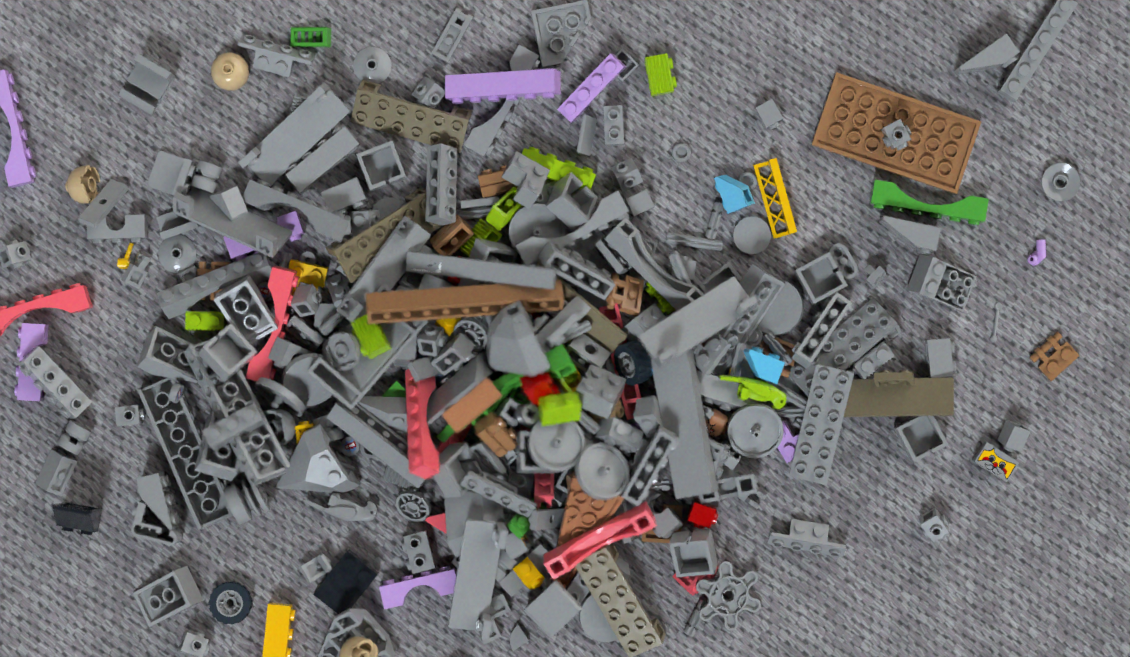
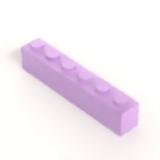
(503, 85)

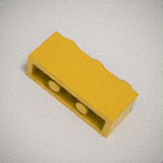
(278, 630)

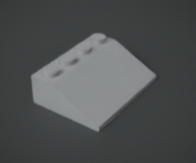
(458, 386)

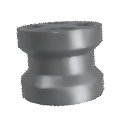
(522, 412)

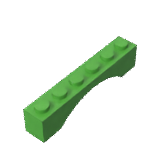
(889, 195)
(560, 364)

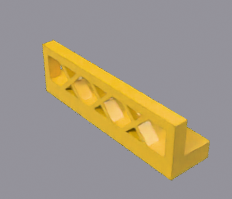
(782, 197)

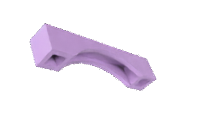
(18, 167)

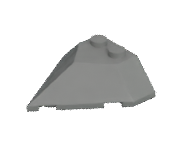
(316, 467)
(352, 624)

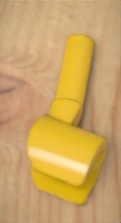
(123, 263)

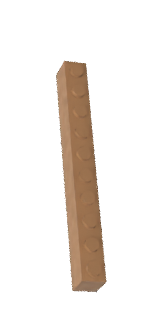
(459, 302)

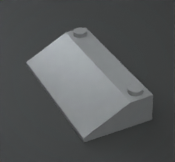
(353, 384)

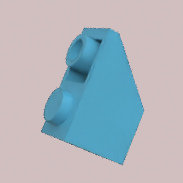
(734, 193)
(764, 366)

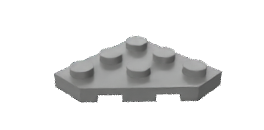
(559, 29)

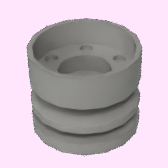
(245, 500)

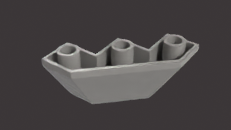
(513, 343)
(470, 506)

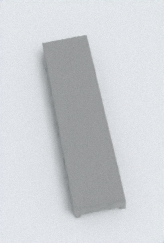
(684, 415)
(181, 445)
(255, 450)

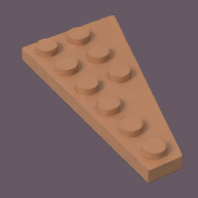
(582, 515)

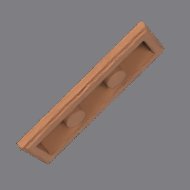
(471, 405)

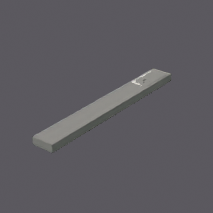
(481, 270)

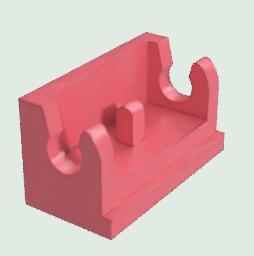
(543, 489)

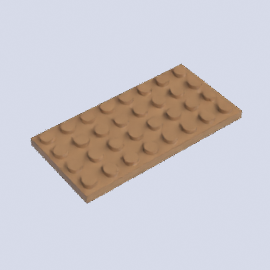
(859, 111)

